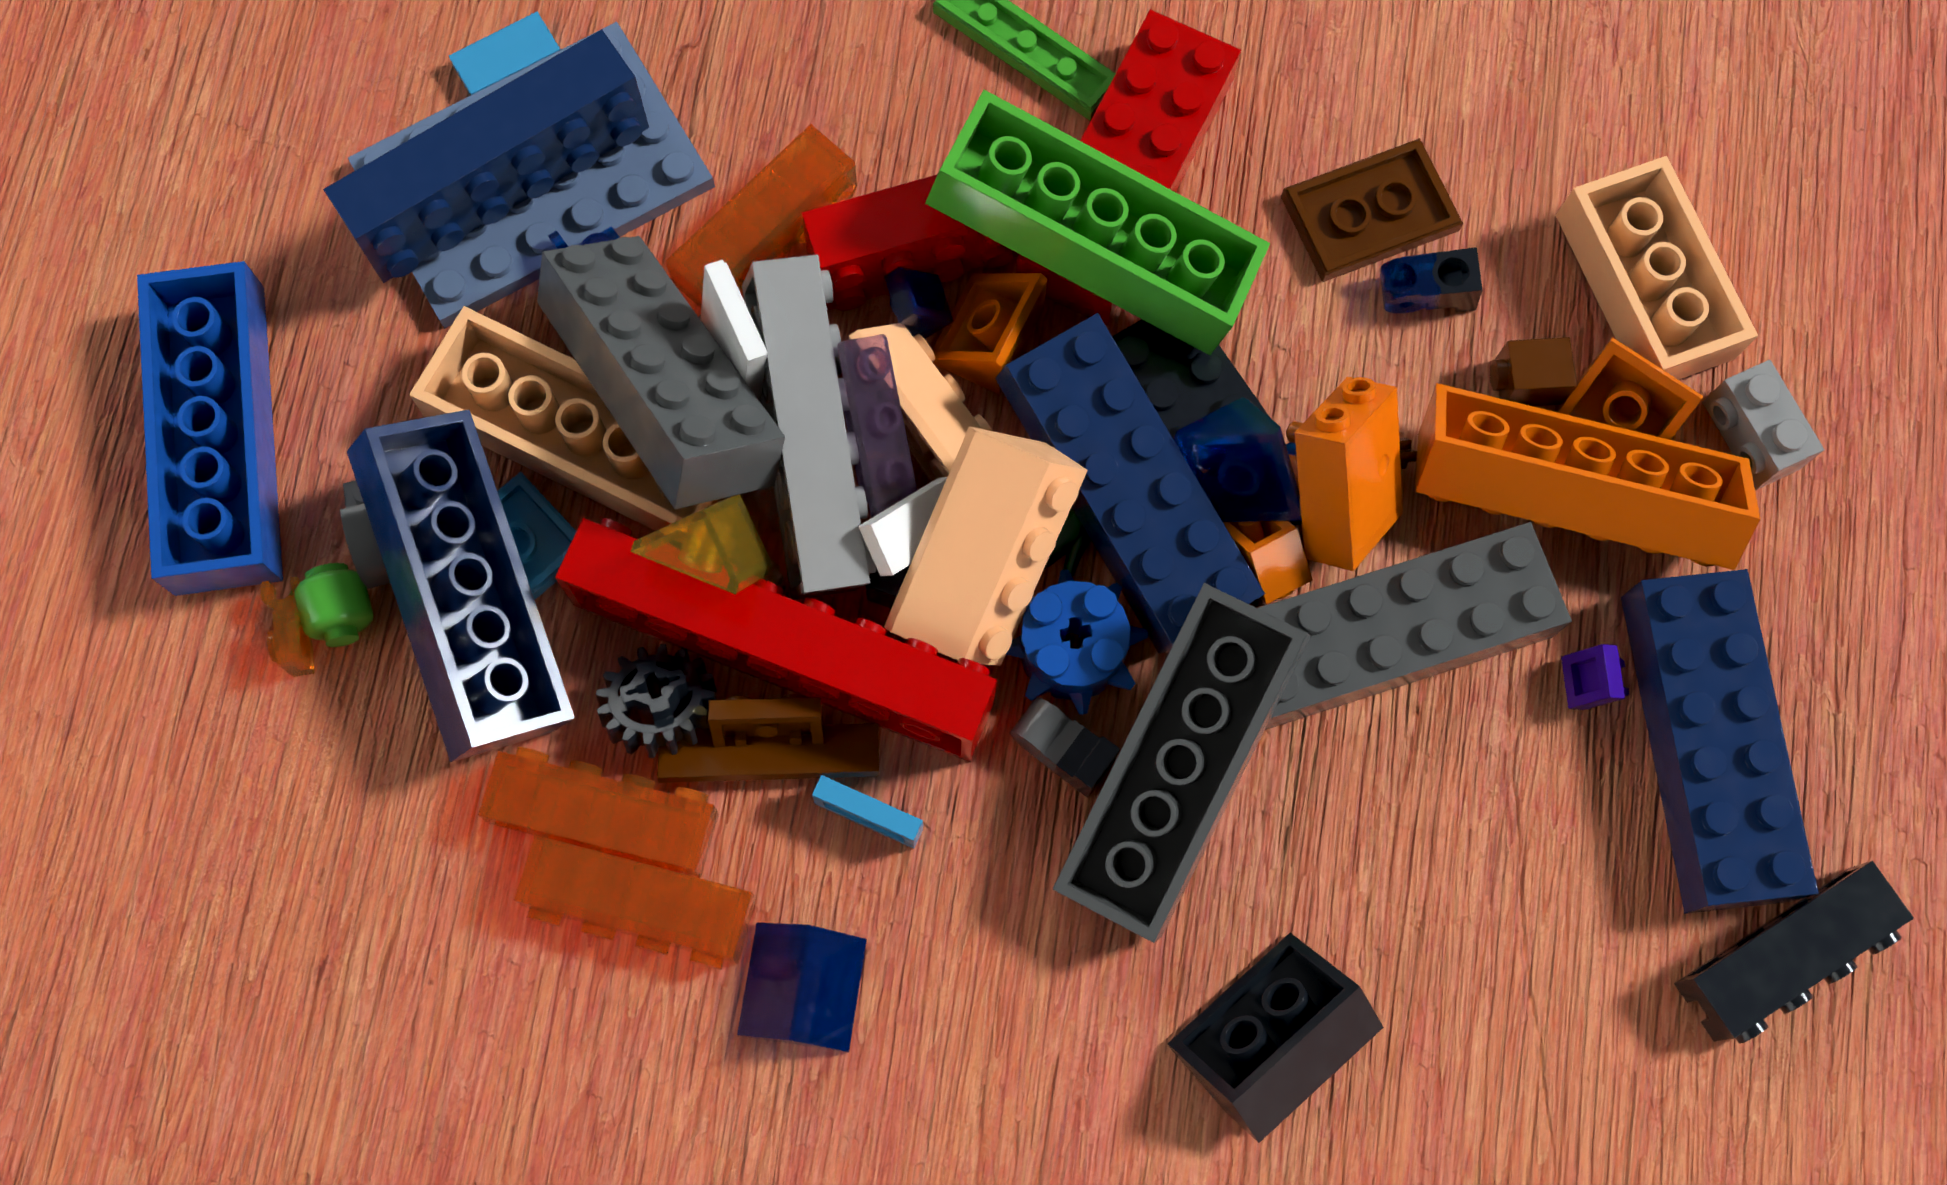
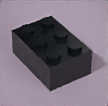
(1180, 378)

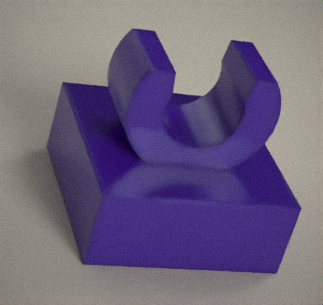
(1593, 677)

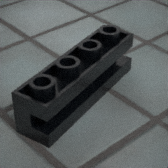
(1795, 952)

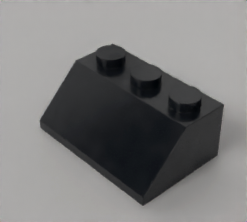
(1276, 1035)

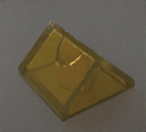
(712, 546)

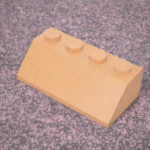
(929, 402)
(986, 545)

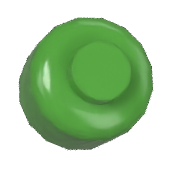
(333, 604)

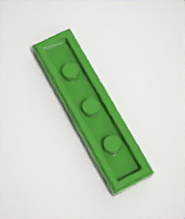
(1031, 50)

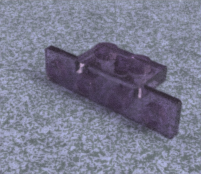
(877, 421)

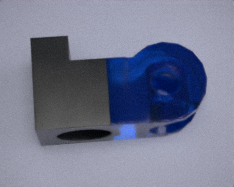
(1432, 281)

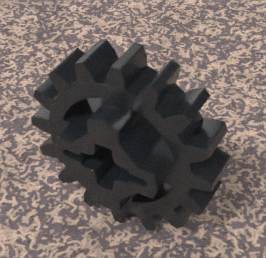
(656, 700)

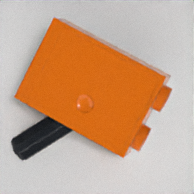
(1349, 471)

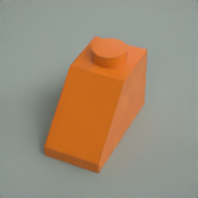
(1273, 555)

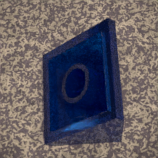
(1242, 464)
(802, 986)

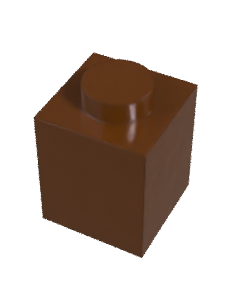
(1534, 371)

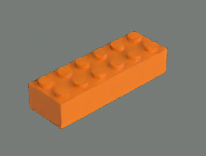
(1586, 477)

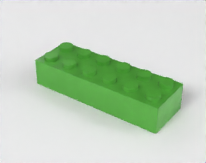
(1097, 223)

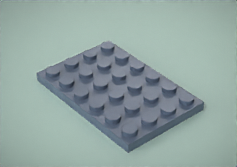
(618, 191)

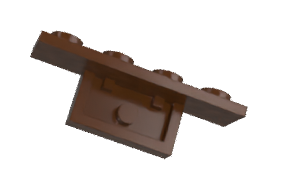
(772, 743)

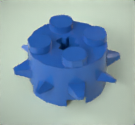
(1068, 672)

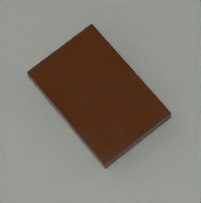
(1371, 210)

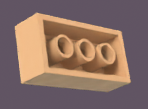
(1655, 270)

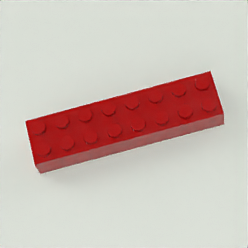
(783, 641)

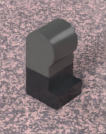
(1064, 745)

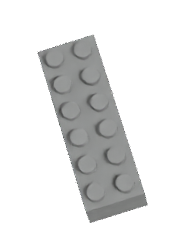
(807, 400)

